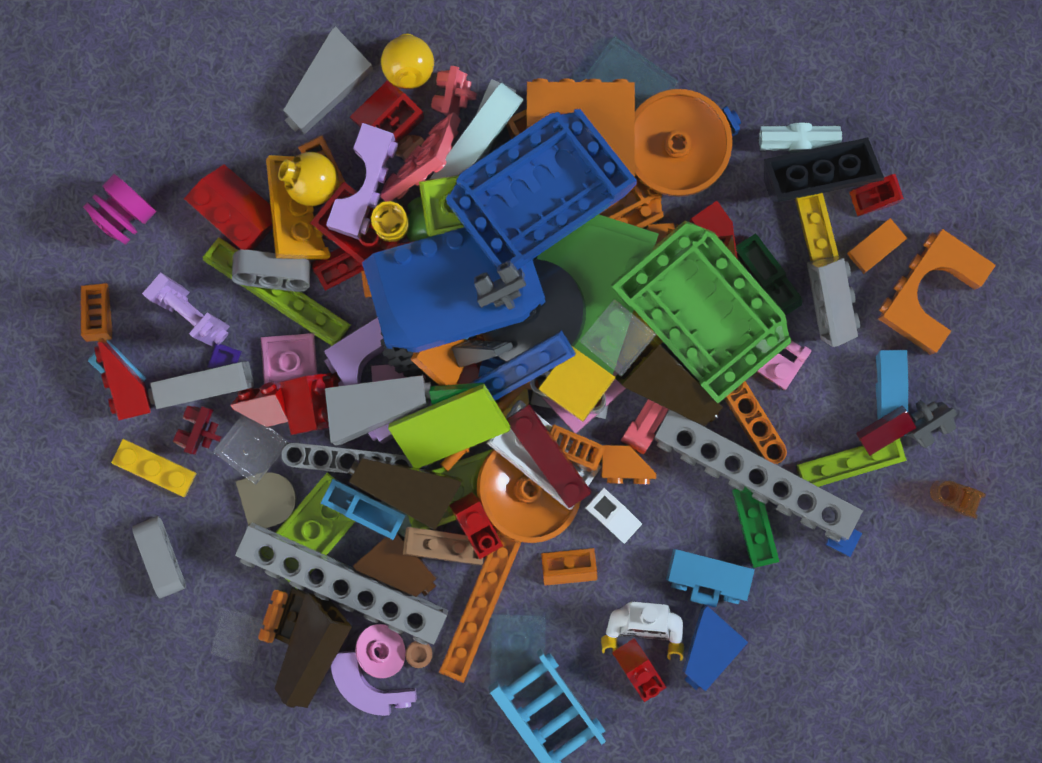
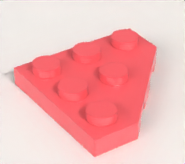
(423, 159)

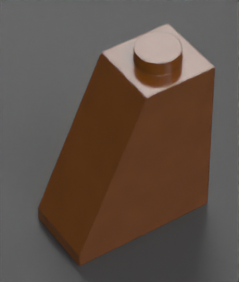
(400, 571)

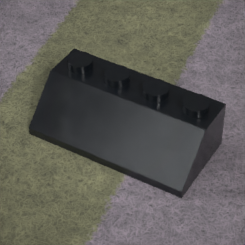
(821, 170)

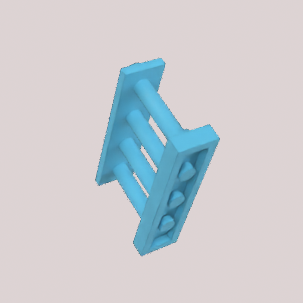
(520, 716)

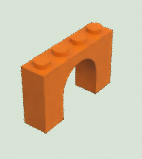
(904, 312)

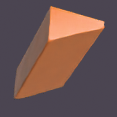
(569, 566)

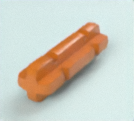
(273, 616)

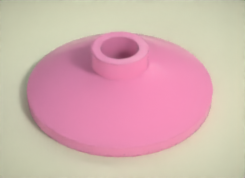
(390, 649)

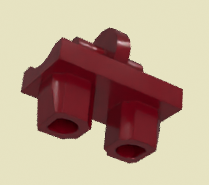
(192, 440)

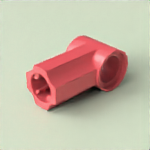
(642, 430)

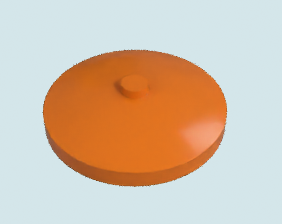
(680, 142)
(518, 505)

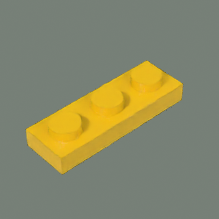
(816, 227)
(153, 468)

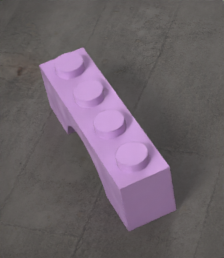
(351, 214)

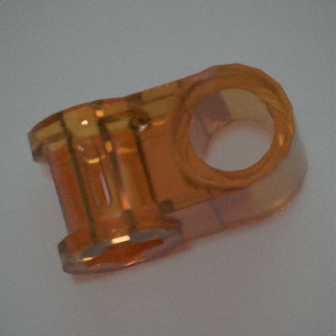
(961, 498)

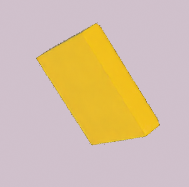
(577, 385)

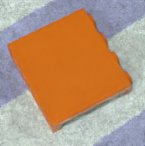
(605, 104)

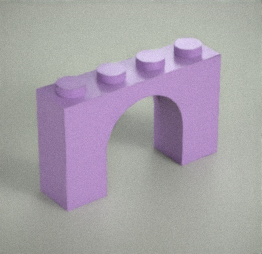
(351, 356)

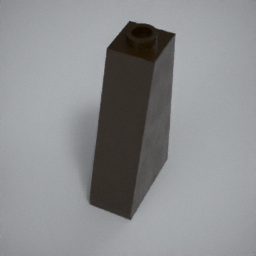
(667, 383)
(409, 489)
(311, 650)

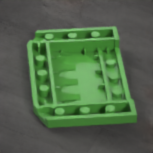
(595, 259)
(705, 308)

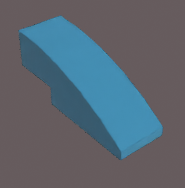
(892, 381)
(363, 509)

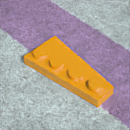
(291, 220)

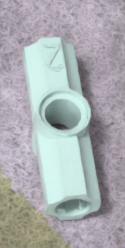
(798, 137)

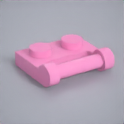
(781, 370)

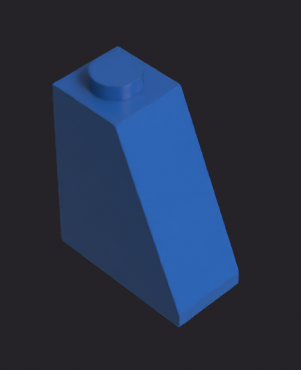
(710, 649)

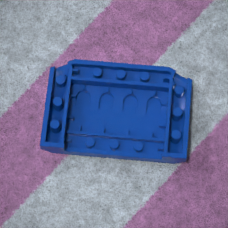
(539, 188)
(429, 292)

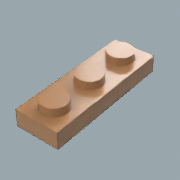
(439, 546)

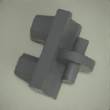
(502, 290)
(929, 418)

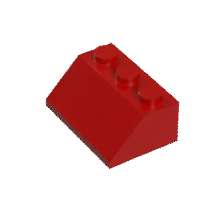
(232, 207)
(358, 249)

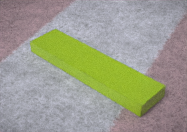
(849, 464)

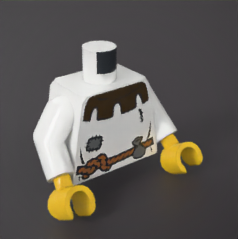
(645, 621)

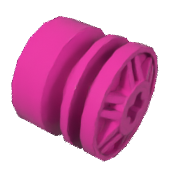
(119, 209)

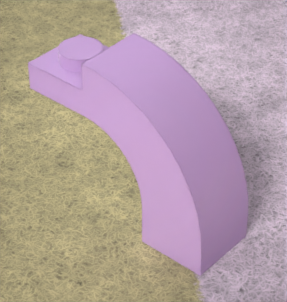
(360, 693)

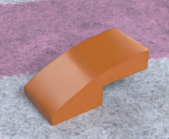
(876, 246)

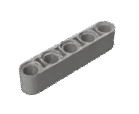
(335, 457)

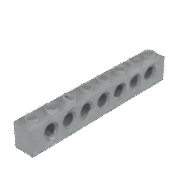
(845, 513)
(333, 570)

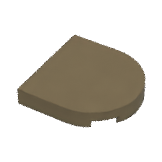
(268, 501)

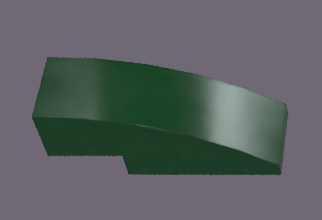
(768, 273)

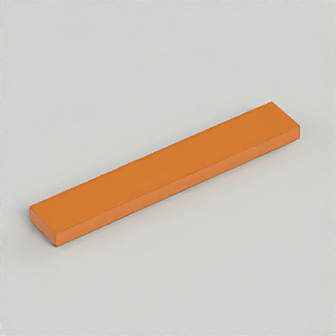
(479, 610)

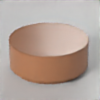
(418, 654)

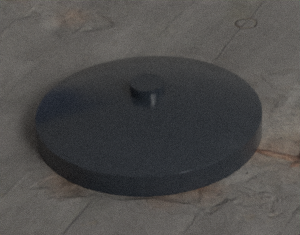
(562, 310)

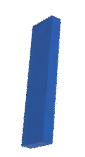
(527, 365)

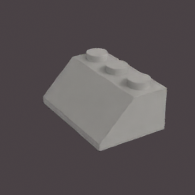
(833, 300)

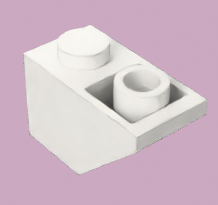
(613, 515)

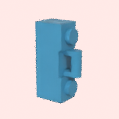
(696, 570)

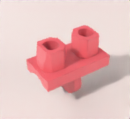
(456, 92)

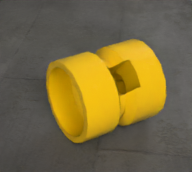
(390, 221)

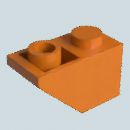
(624, 462)

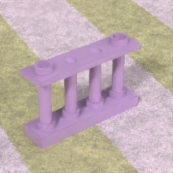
(173, 297)

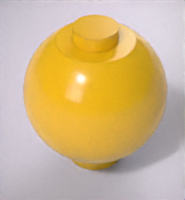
(407, 61)
(309, 178)

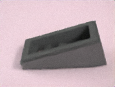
(478, 350)

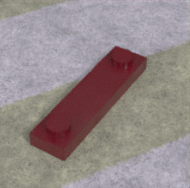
(548, 456)

